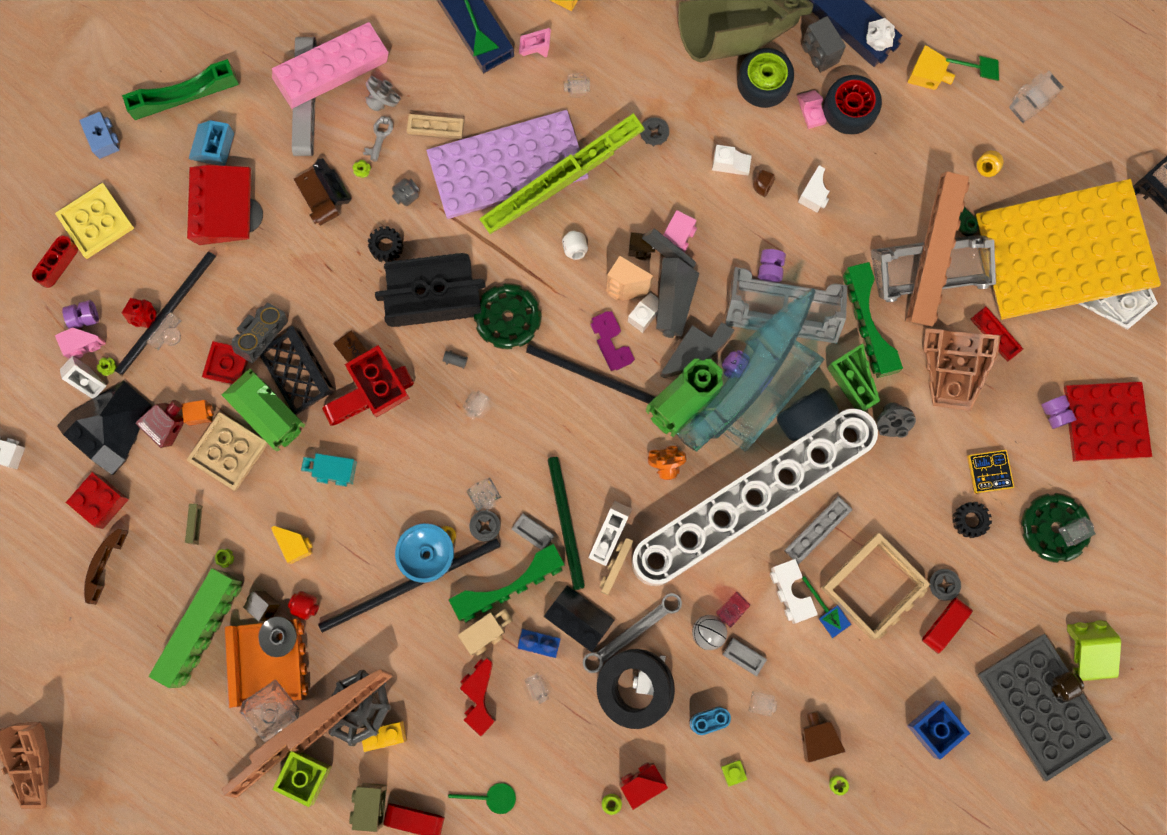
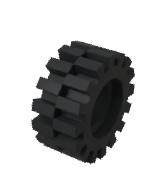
(382, 234)
(982, 514)

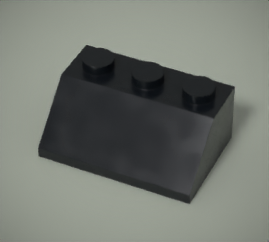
(579, 618)

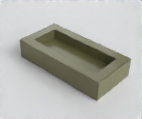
(193, 524)

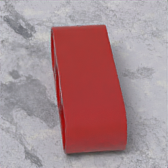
(46, 265)
(947, 625)
(413, 820)

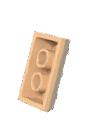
(627, 281)

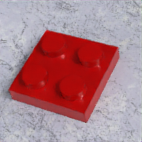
(223, 364)

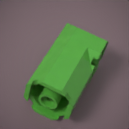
(686, 396)
(263, 410)

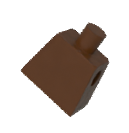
(819, 739)

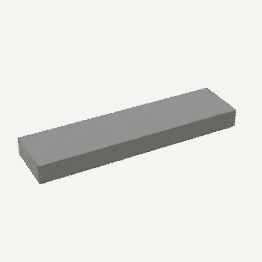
(818, 530)

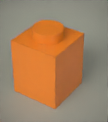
(197, 412)

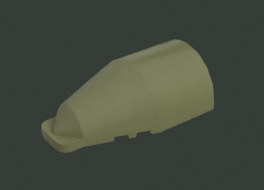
(735, 27)

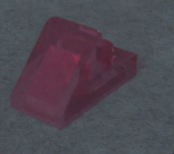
(733, 609)

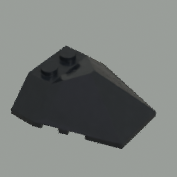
(106, 425)

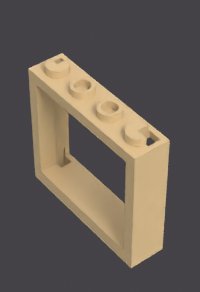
(904, 605)

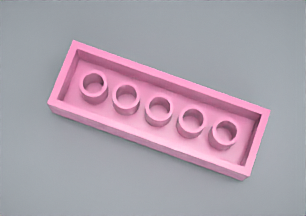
(329, 65)

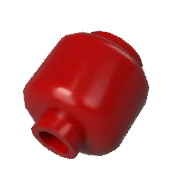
(303, 605)

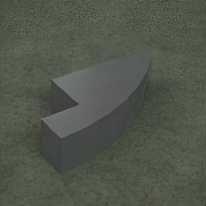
(696, 346)

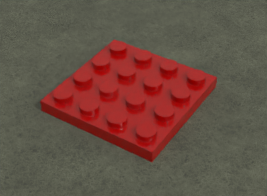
(1108, 421)

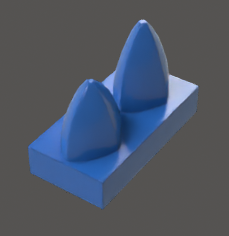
(539, 643)

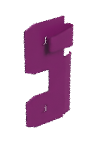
(607, 327)

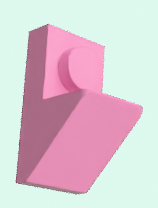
(535, 42)
(811, 108)

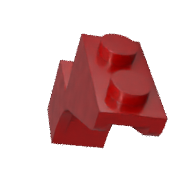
(475, 688)

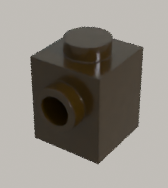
(639, 248)
(261, 605)

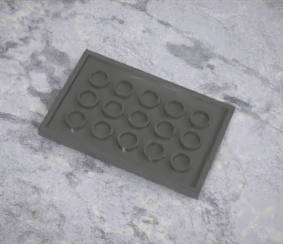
(1047, 728)

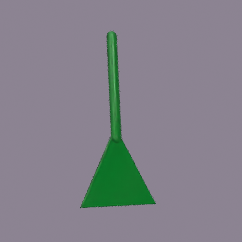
(482, 42)

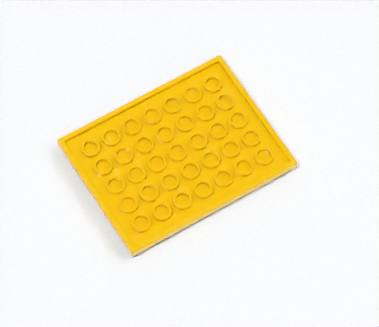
(1069, 249)

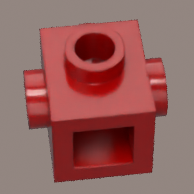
(139, 312)

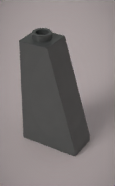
(675, 296)

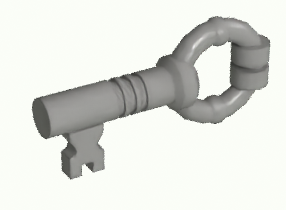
(374, 153)

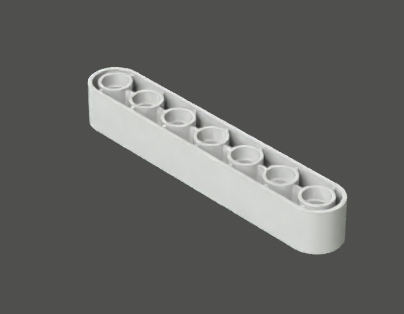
(763, 480)

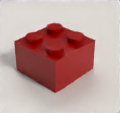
(97, 500)

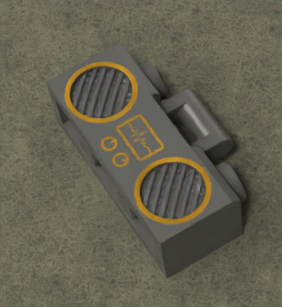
(258, 332)

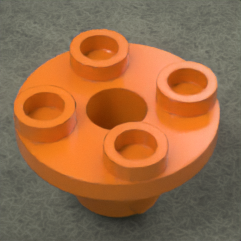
(667, 461)

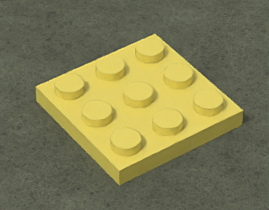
(94, 220)

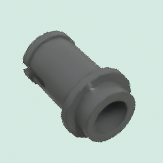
(455, 359)

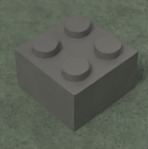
(823, 44)

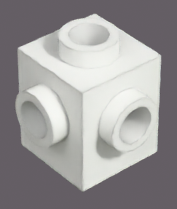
(880, 34)

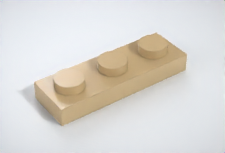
(435, 126)
(615, 566)

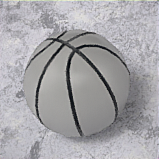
(709, 632)

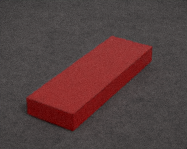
(989, 324)

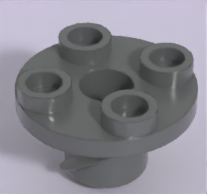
(895, 420)

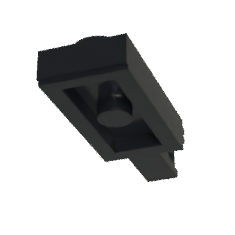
(331, 183)

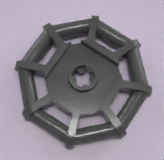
(363, 715)

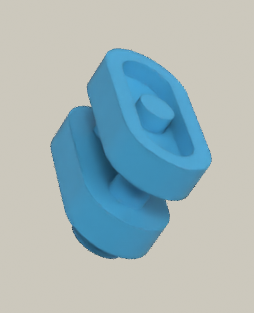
(710, 721)

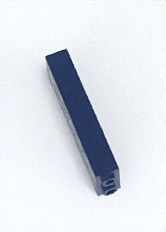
(461, 21)
(851, 23)

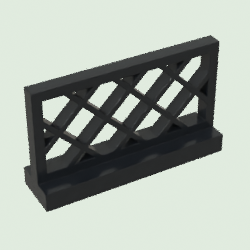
(310, 362)

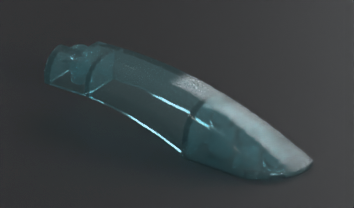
(757, 367)

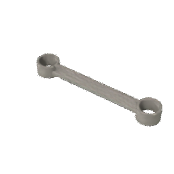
(631, 633)

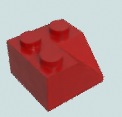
(642, 785)

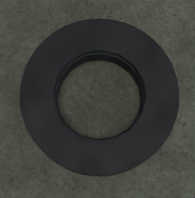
(614, 705)

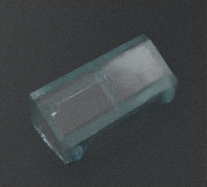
(785, 384)

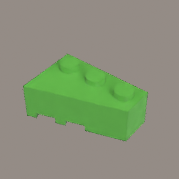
(855, 378)

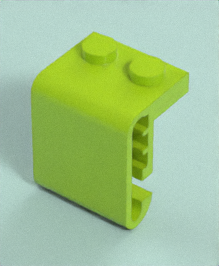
(1095, 650)

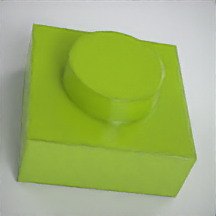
(733, 773)

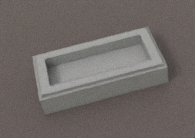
(532, 532)
(744, 657)

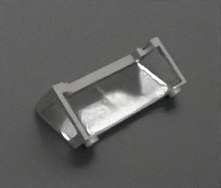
(970, 265)
(756, 301)

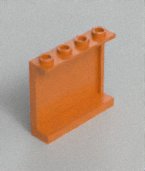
(252, 669)

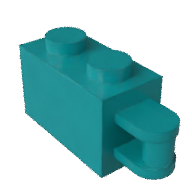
(331, 468)

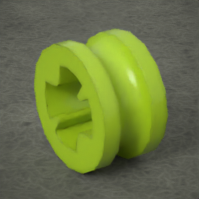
(833, 781)

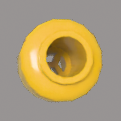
(990, 163)

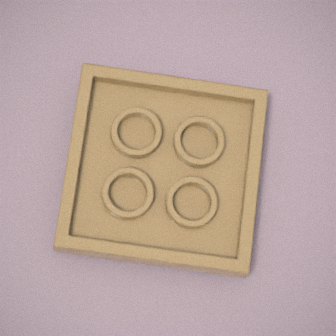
(227, 451)

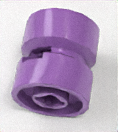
(772, 265)
(77, 316)
(1058, 412)

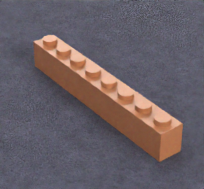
(937, 249)

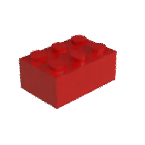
(377, 381)

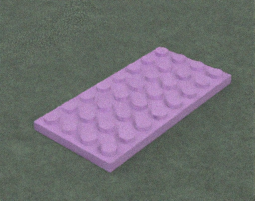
(499, 163)

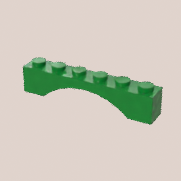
(152, 101)
(883, 356)
(469, 602)

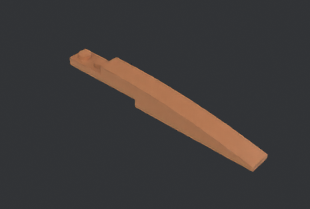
(304, 731)

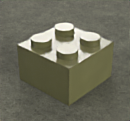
(368, 807)

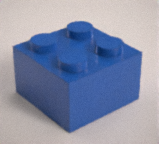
(938, 729)

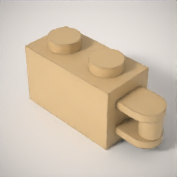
(484, 632)

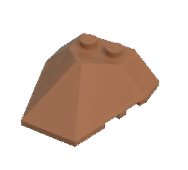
(958, 366)
(26, 762)

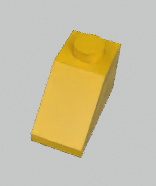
(293, 545)

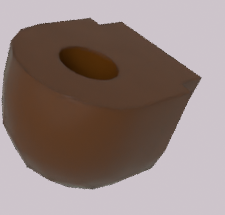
(763, 182)

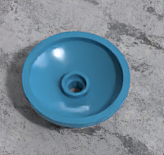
(413, 546)

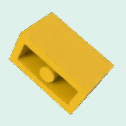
(388, 735)

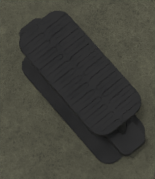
(406, 276)

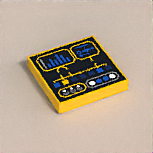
(990, 471)

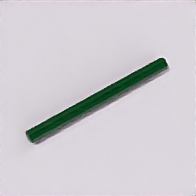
(566, 524)

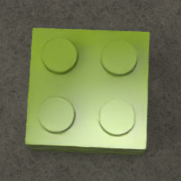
(302, 778)

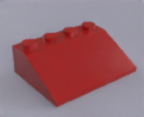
(218, 204)

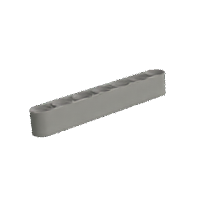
(303, 114)

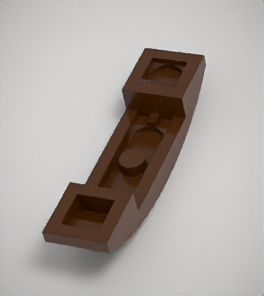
(91, 589)

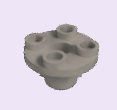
(380, 94)

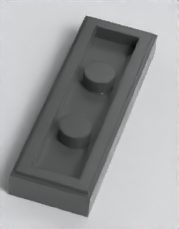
(666, 247)

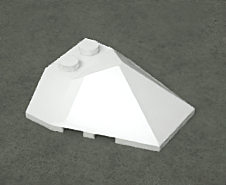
(1124, 308)

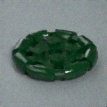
(511, 305)
(1043, 526)

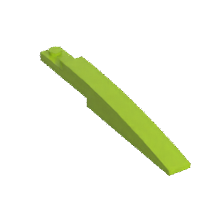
(562, 174)

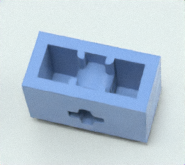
(99, 135)

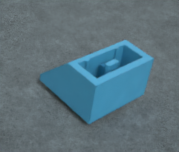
(212, 143)

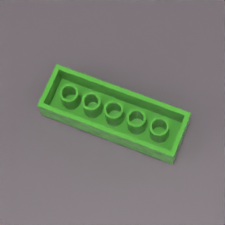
(196, 629)

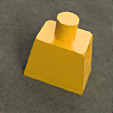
(930, 70)

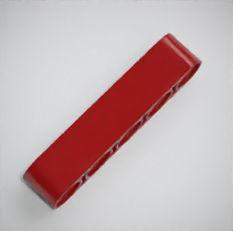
(354, 403)

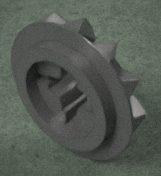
(653, 124)
(475, 526)
(949, 577)

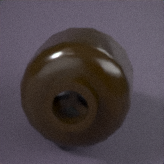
(1067, 686)

